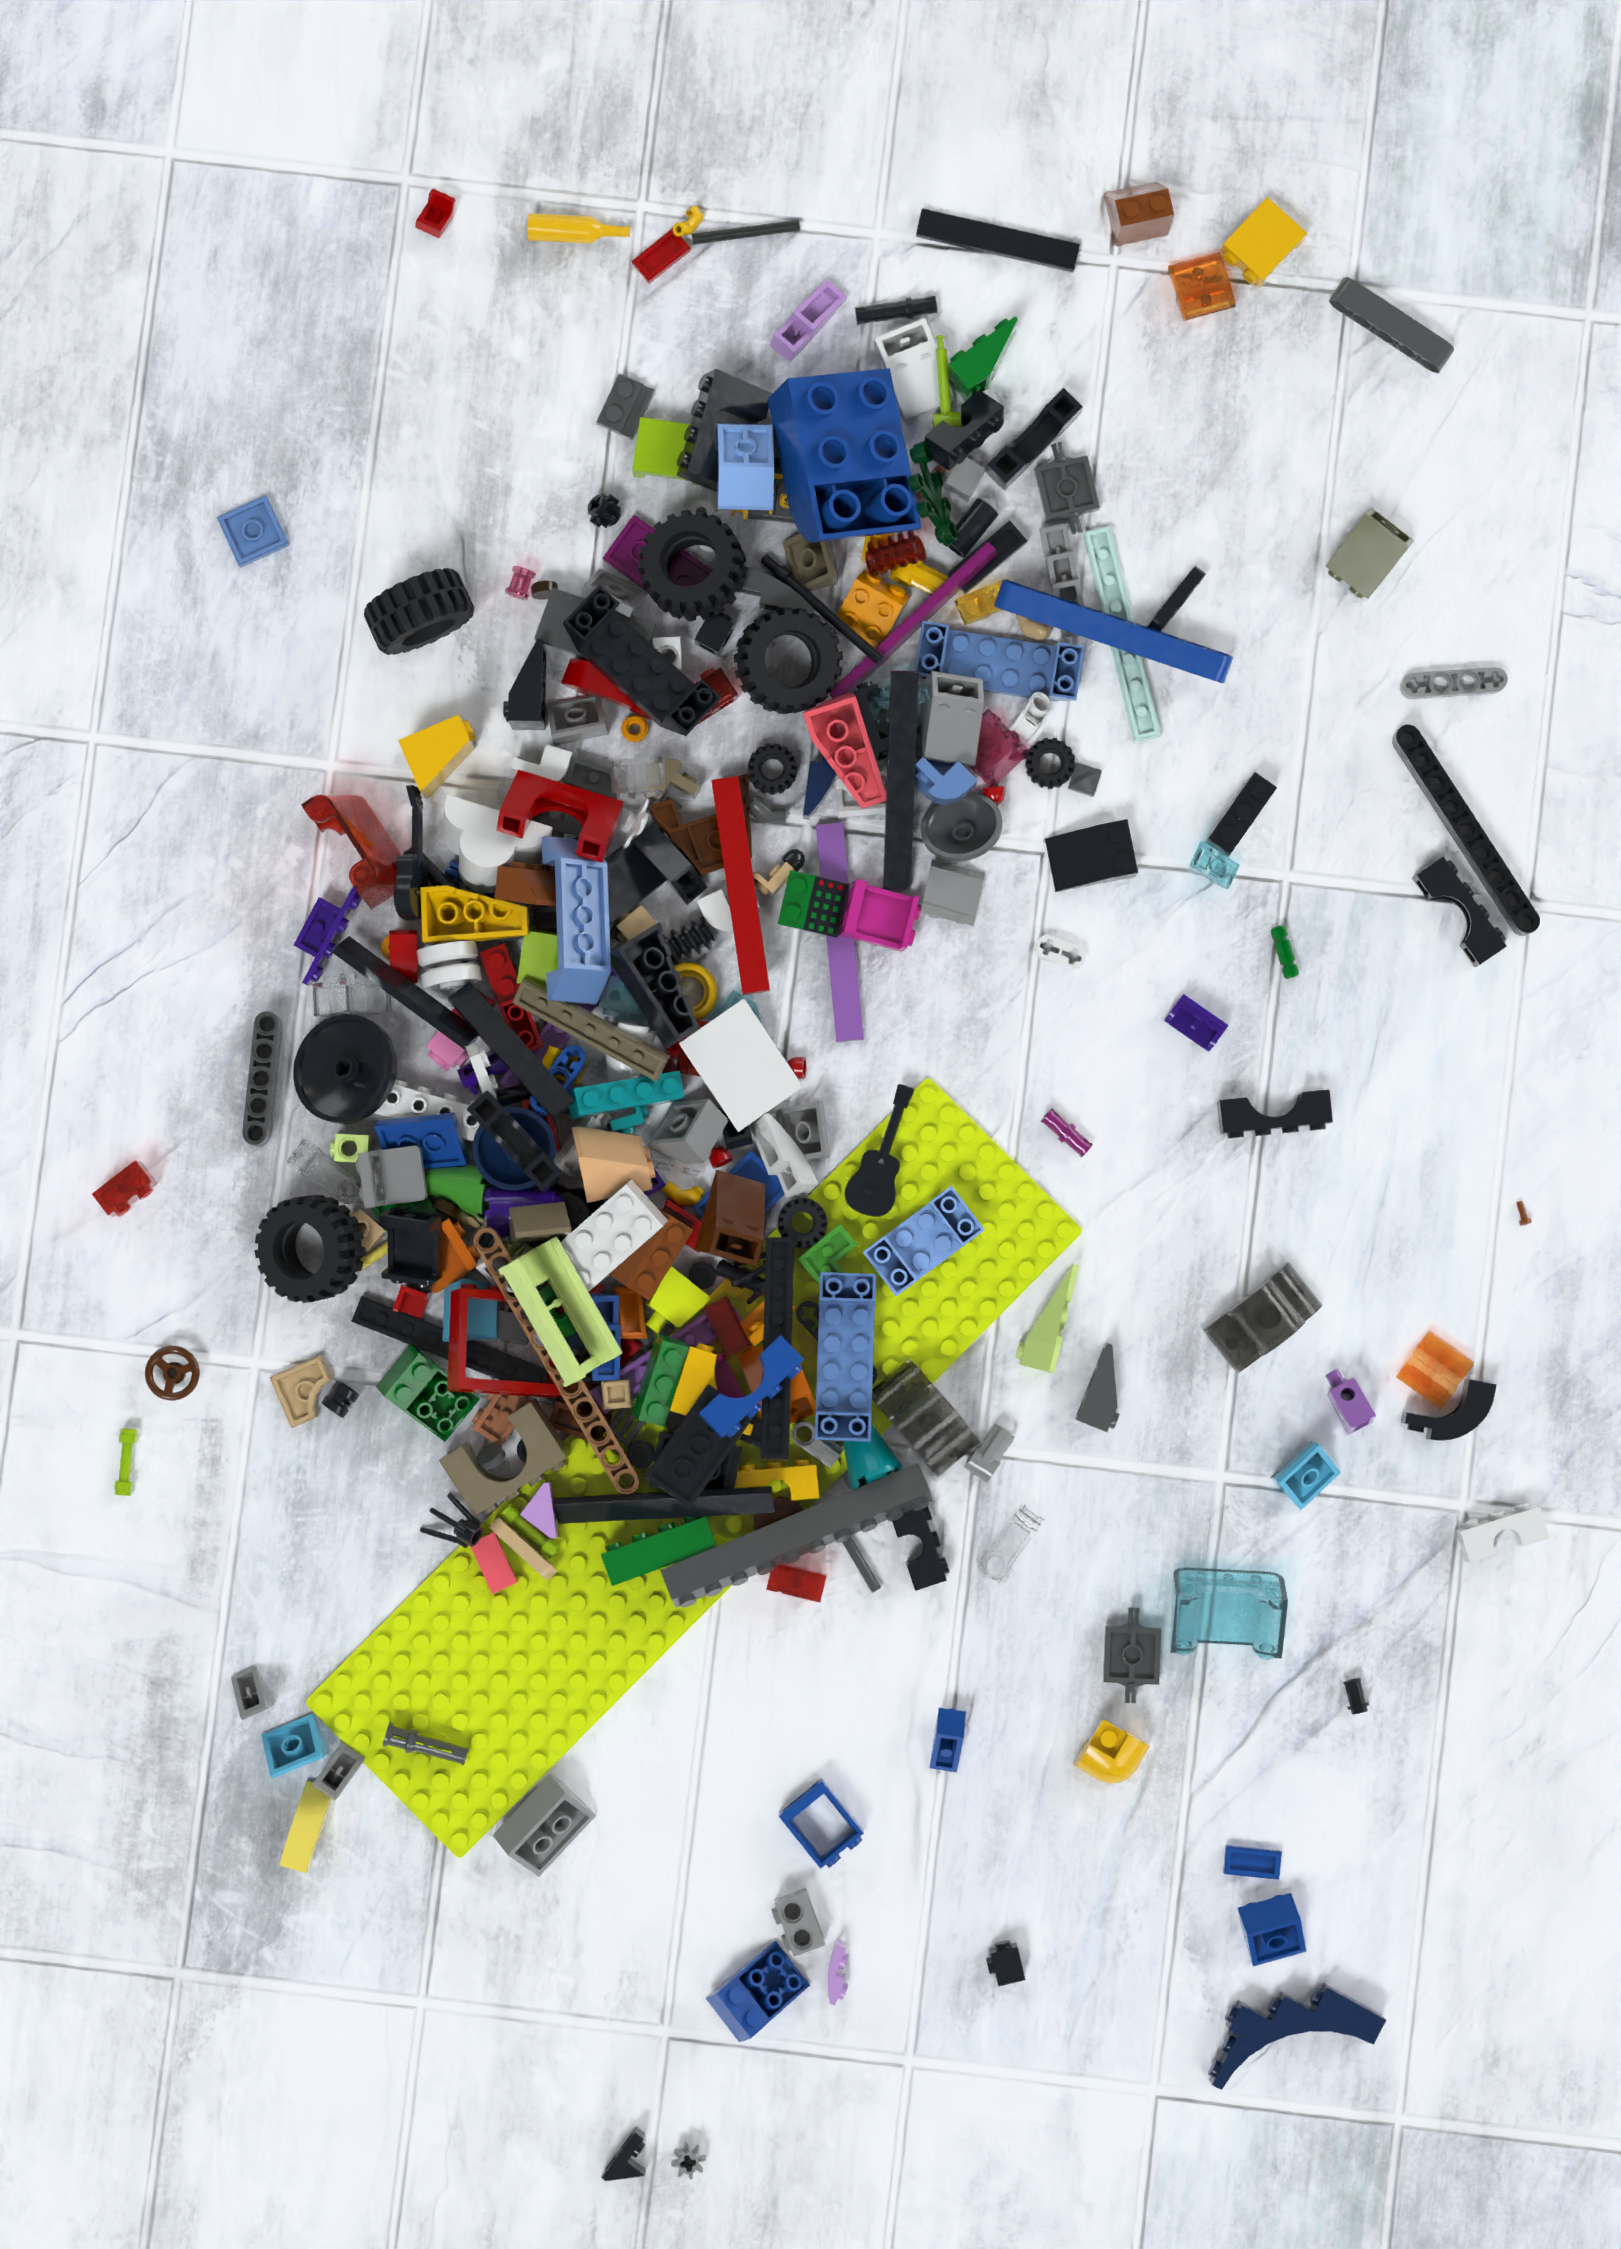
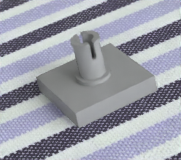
(624, 592)

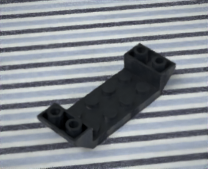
(637, 665)

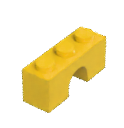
(800, 1478)

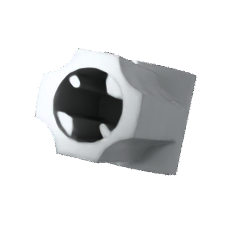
(824, 1450)
(987, 1457)

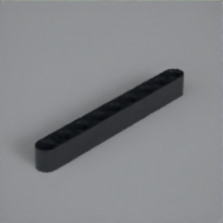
(1466, 844)

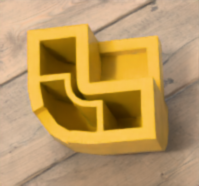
(1111, 1754)

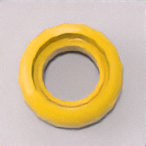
(709, 985)

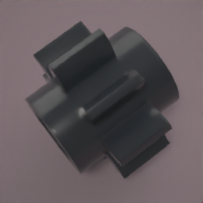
(604, 510)

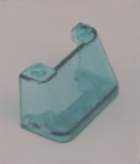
(1228, 1609)

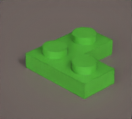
(827, 1252)

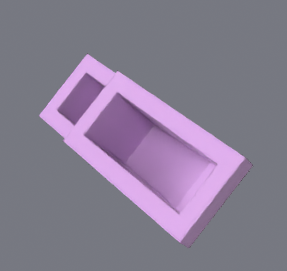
(807, 321)

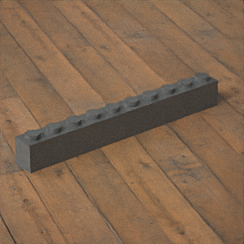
(797, 1535)

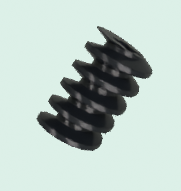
(689, 940)

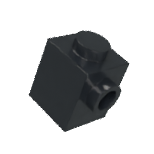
(1005, 1963)

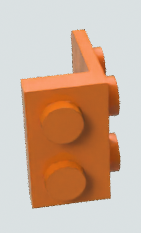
(457, 1256)

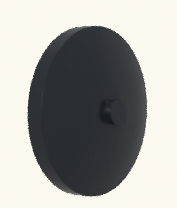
(345, 1069)

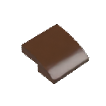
(564, 1420)

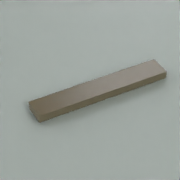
(592, 1030)

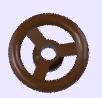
(168, 1394)

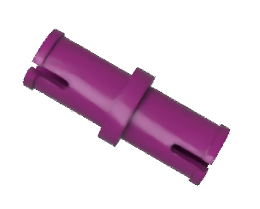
(1066, 1132)

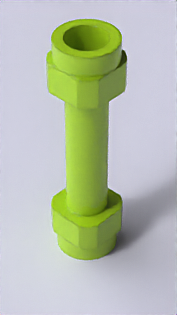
(124, 1485)
(512, 1515)

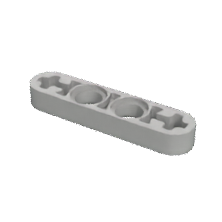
(1453, 680)

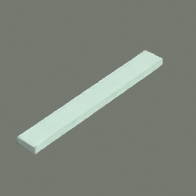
(1128, 666)

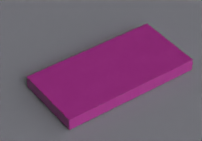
(624, 557)

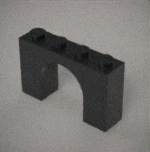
(717, 394)

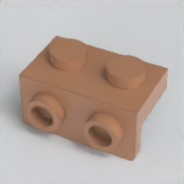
(494, 1420)

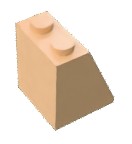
(610, 1161)

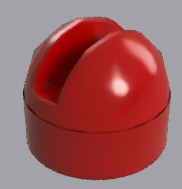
(995, 793)
(798, 1066)
(719, 1157)

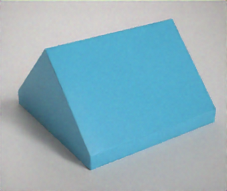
(482, 1314)
(1306, 1475)
(293, 1745)

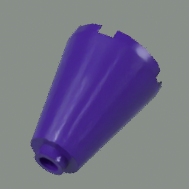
(501, 1200)

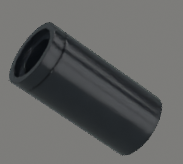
(973, 526)

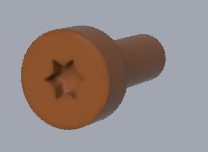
(1524, 1219)

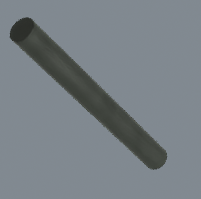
(745, 232)

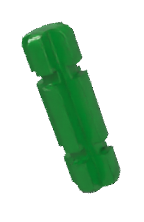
(1284, 952)

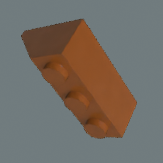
(526, 885)
(653, 1259)

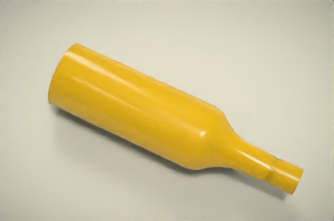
(570, 228)

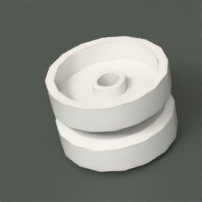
(447, 965)

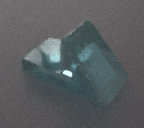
(1213, 865)

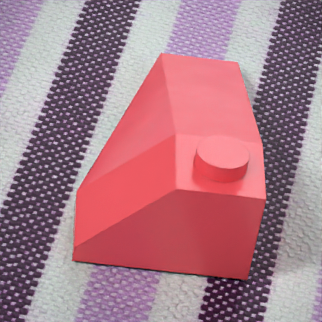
(844, 742)

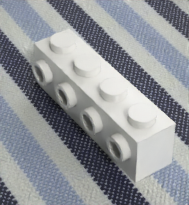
(412, 1103)

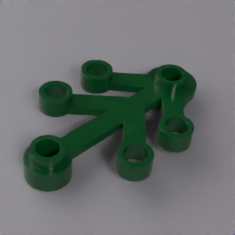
(932, 491)

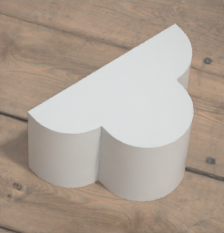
(472, 835)

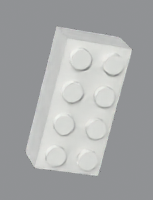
(612, 1234)

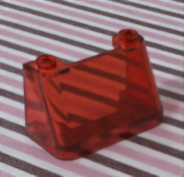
(351, 814)

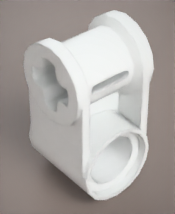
(1031, 716)

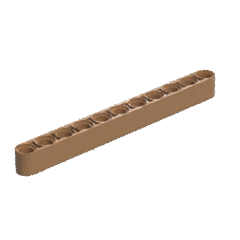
(573, 1397)

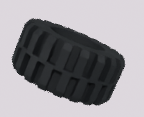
(674, 537)
(418, 611)
(823, 653)
(279, 1255)

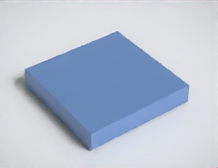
(253, 531)

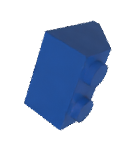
(1272, 1929)

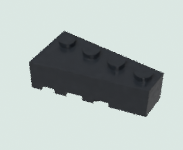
(655, 985)

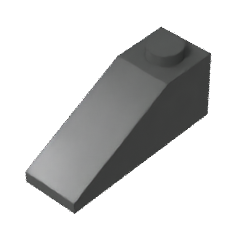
(1100, 1399)

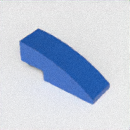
(609, 1309)

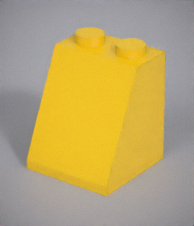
(437, 752)

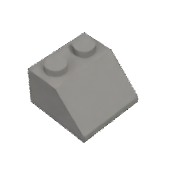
(689, 1131)

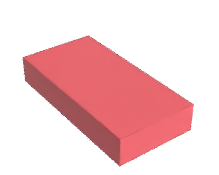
(494, 1563)

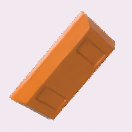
(631, 1314)

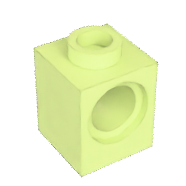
(337, 1147)

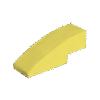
(305, 1829)

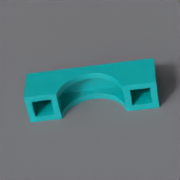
(625, 1094)

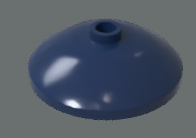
(497, 1164)

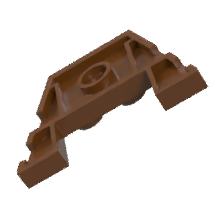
(699, 839)

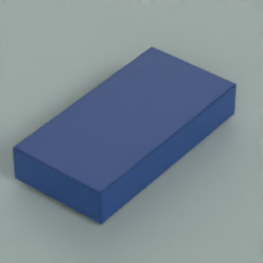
(1252, 1862)

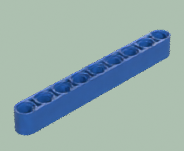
(1113, 631)

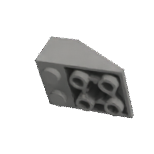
(952, 718)

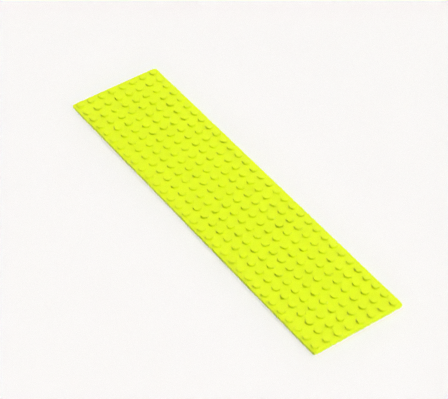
(546, 1658)

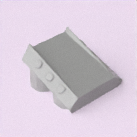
(952, 893)

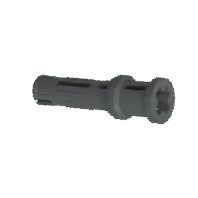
(409, 1745)

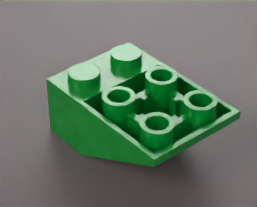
(978, 365)
(421, 1391)

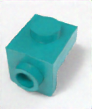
(628, 1123)

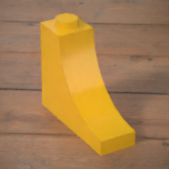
(696, 1375)

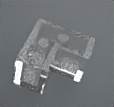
(349, 996)

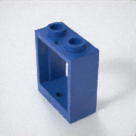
(832, 1855)

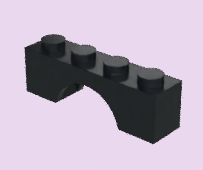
(1034, 440)
(1481, 938)
(1239, 1116)
(515, 1141)

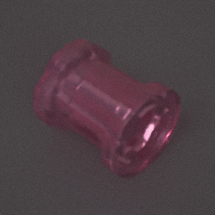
(526, 575)

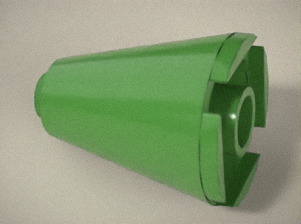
(459, 1186)

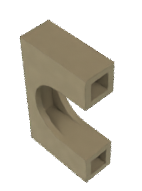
(481, 1488)

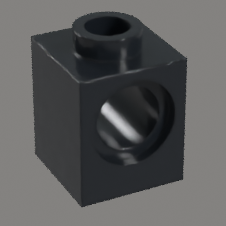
(715, 633)

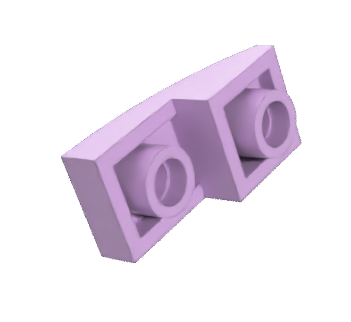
(836, 1985)

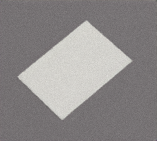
(741, 1065)

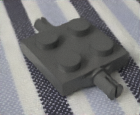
(1066, 488)
(1132, 1655)

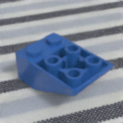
(757, 1992)

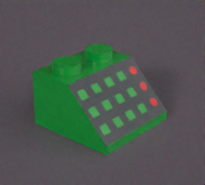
(813, 904)

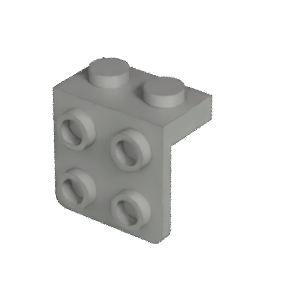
(391, 1176)

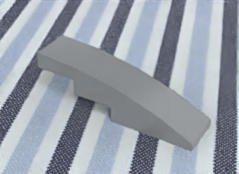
(1061, 565)

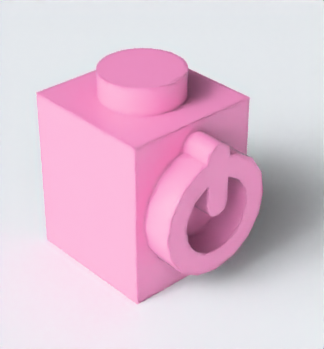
(446, 1052)

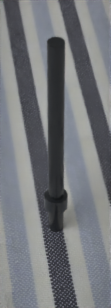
(784, 575)

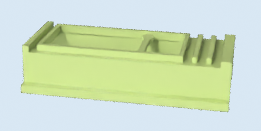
(553, 1264)

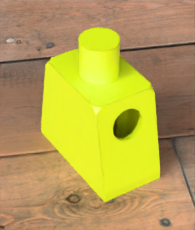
(675, 1301)

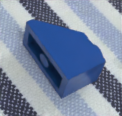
(947, 1739)

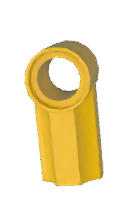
(919, 577)

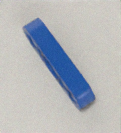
(563, 1060)

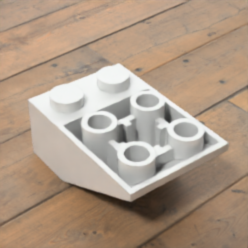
(913, 367)

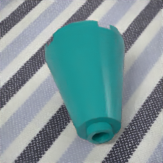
(869, 1460)

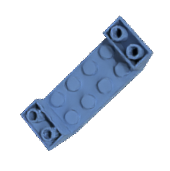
(1003, 663)
(581, 923)
(845, 1357)

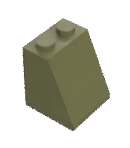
(1369, 554)

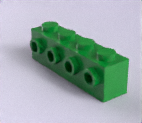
(658, 1550)

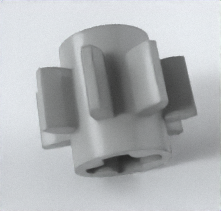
(694, 2155)

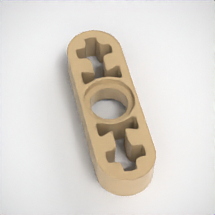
(523, 1548)

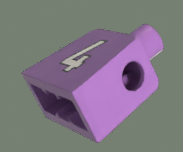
(1353, 1413)

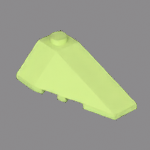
(1044, 1339)

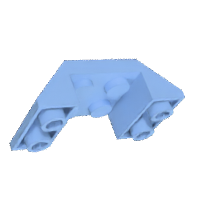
(745, 465)
(923, 1241)

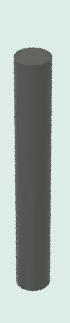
(861, 1565)

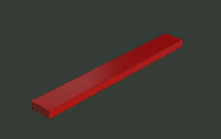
(740, 885)

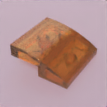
(1201, 286)
(1435, 1369)

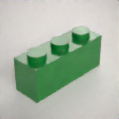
(660, 1380)

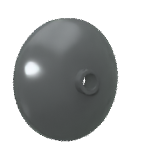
(971, 817)

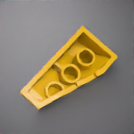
(466, 916)

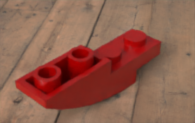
(505, 986)

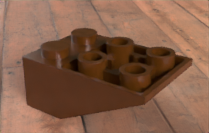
(733, 1219)

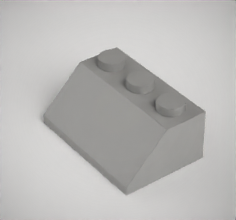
(544, 1825)

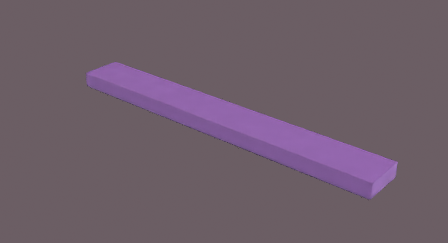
(841, 949)

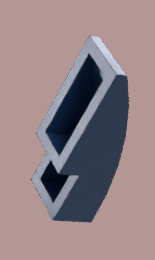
(819, 783)

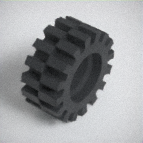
(1050, 779)
(772, 785)
(814, 1210)

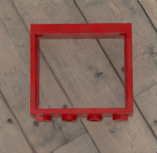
(457, 1351)

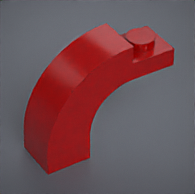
(587, 680)

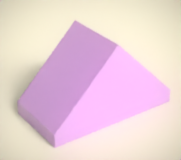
(541, 1511)

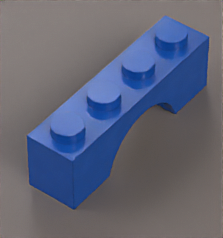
(725, 1413)

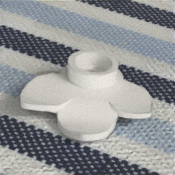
(634, 823)

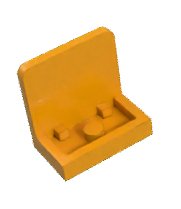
(873, 607)

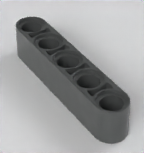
(1391, 325)
(257, 1066)

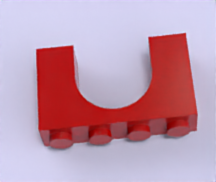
(537, 794)

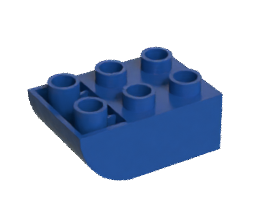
(843, 455)

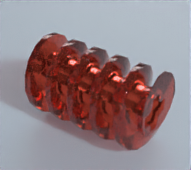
(894, 553)

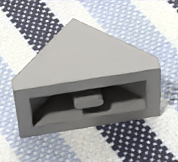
(250, 1693)
(338, 1772)

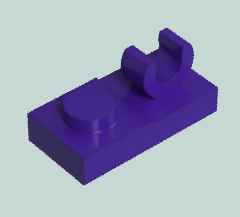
(469, 1077)

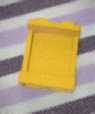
(1262, 242)

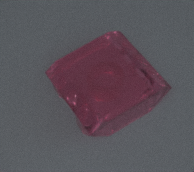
(997, 750)

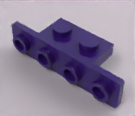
(321, 931)

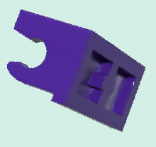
(1196, 1023)

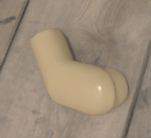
(1033, 629)

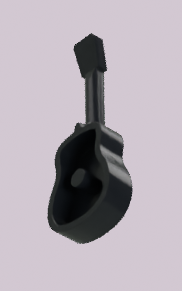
(412, 866)
(872, 1186)

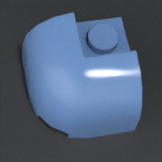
(943, 781)

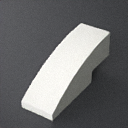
(783, 1158)

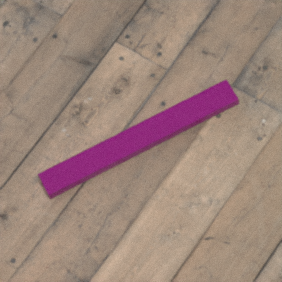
(914, 621)

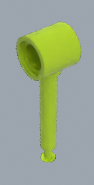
(946, 415)

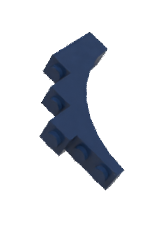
(1253, 2029)

